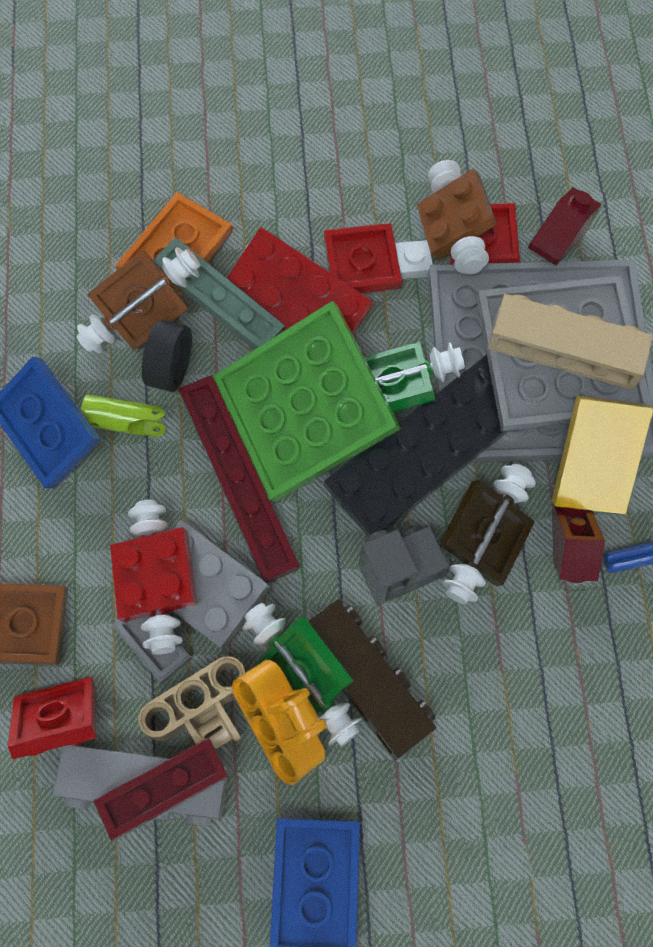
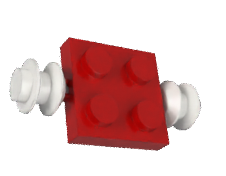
(153, 576)

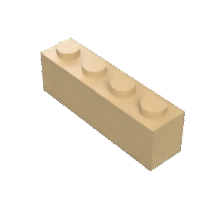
(570, 341)

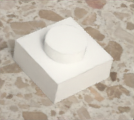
(413, 259)

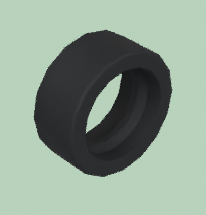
(166, 355)

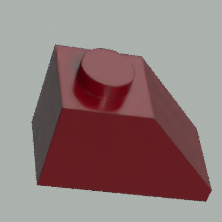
(565, 226)
(576, 544)

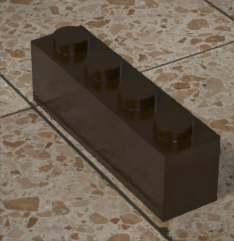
(376, 689)

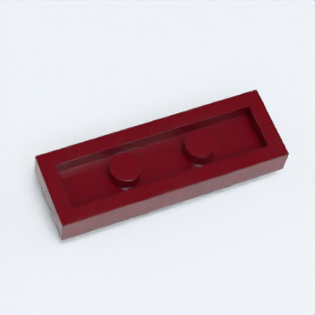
(160, 789)

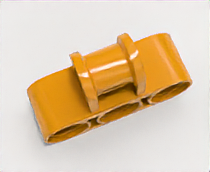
(281, 720)

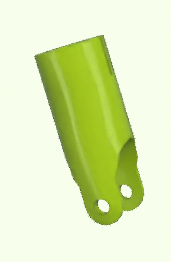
(123, 415)

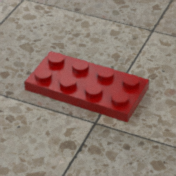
(292, 284)

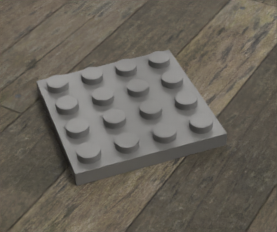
(541, 395)

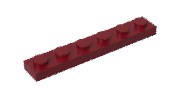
(239, 480)

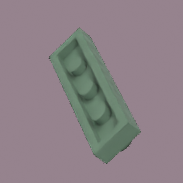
(225, 301)

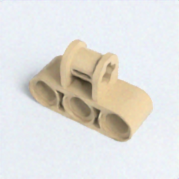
(202, 721)

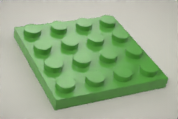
(305, 402)

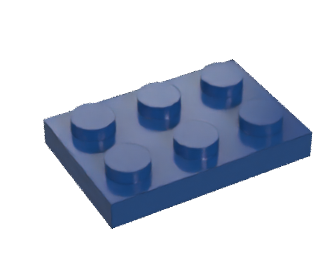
(45, 423)
(315, 883)

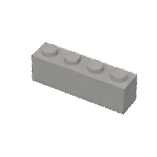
(92, 772)

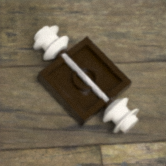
(487, 533)

